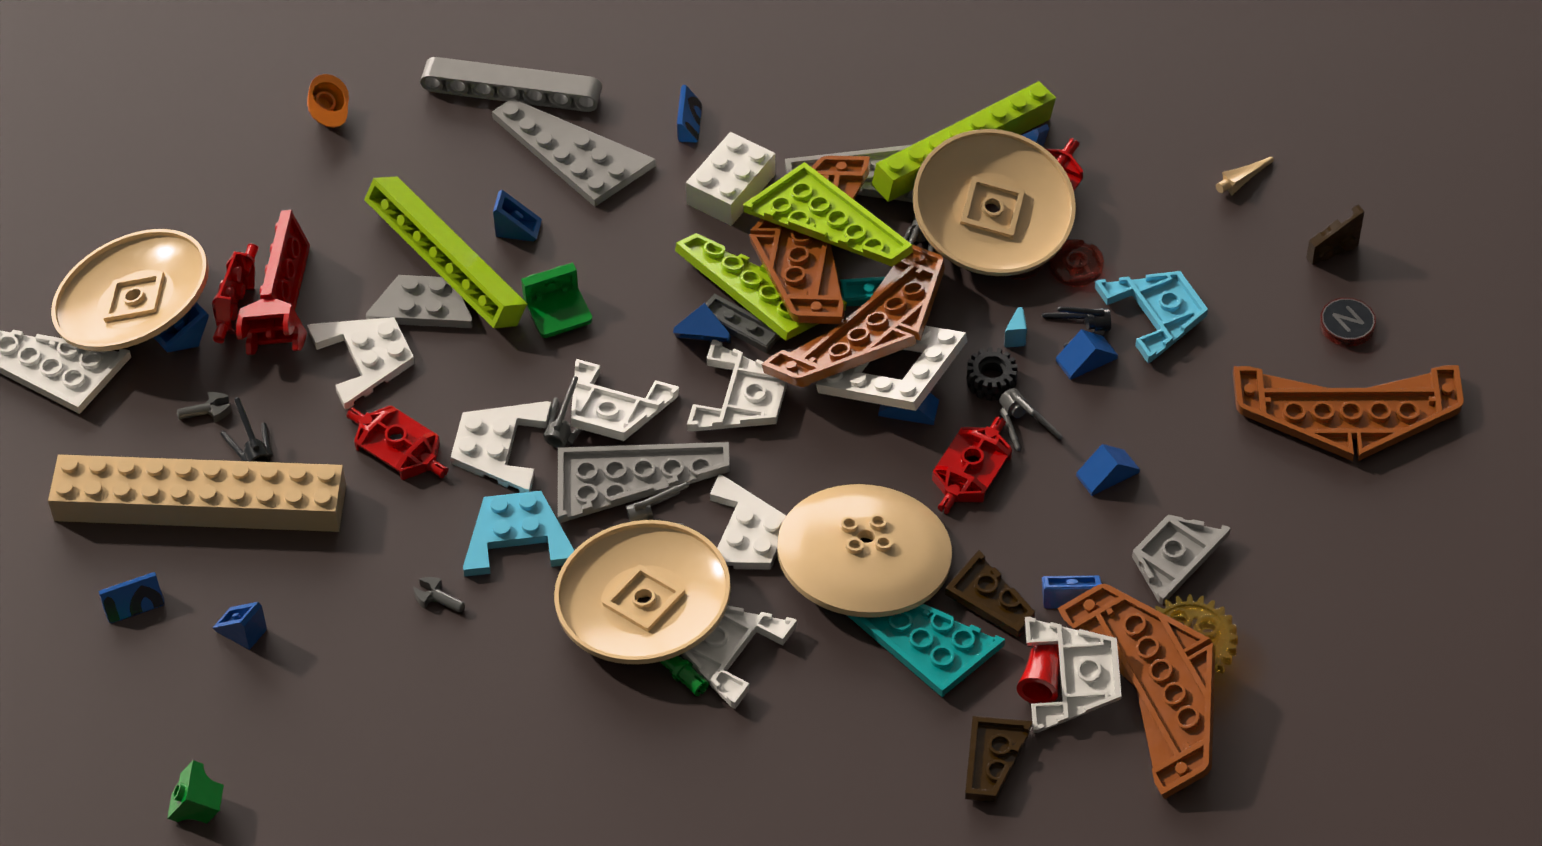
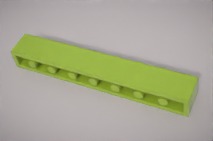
(1012, 114)
(445, 252)

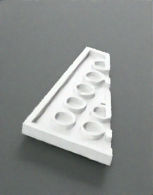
(57, 368)

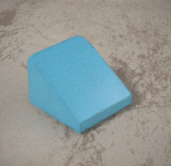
(1016, 330)

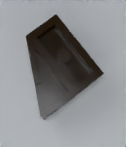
(1336, 238)

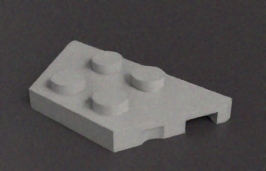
(422, 303)
(1175, 553)

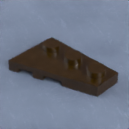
(988, 595)
(992, 755)

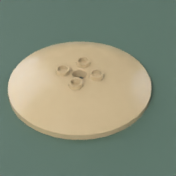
(999, 170)
(99, 301)
(634, 561)
(880, 578)

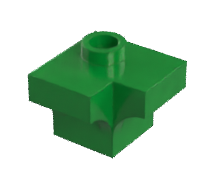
(195, 795)

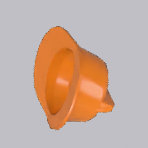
(328, 100)

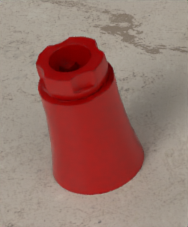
(1041, 675)

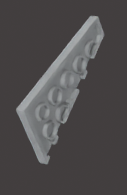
(614, 475)

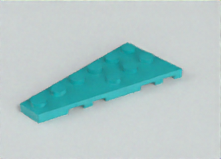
(932, 644)

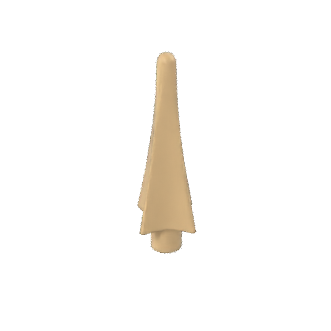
(1236, 178)

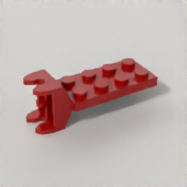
(274, 315)

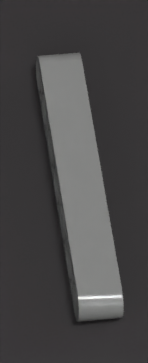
(509, 82)

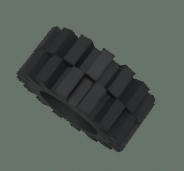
(991, 361)

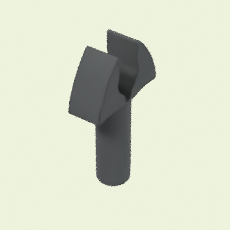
(209, 407)
(434, 585)

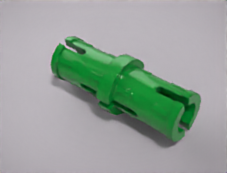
(683, 672)

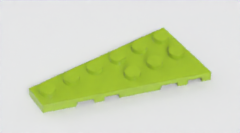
(821, 210)
(743, 282)

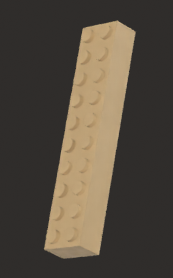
(197, 493)

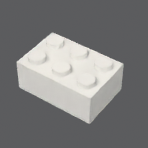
(730, 178)

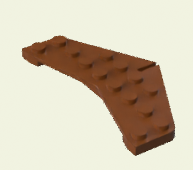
(803, 265)
(880, 327)
(1336, 416)
(1172, 679)

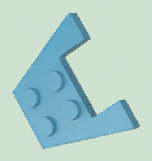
(1167, 303)
(515, 522)

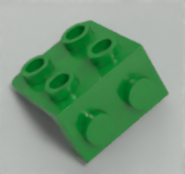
(555, 300)

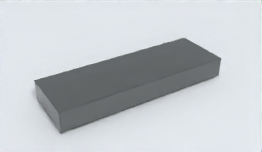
(743, 324)

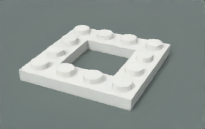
(938, 351)

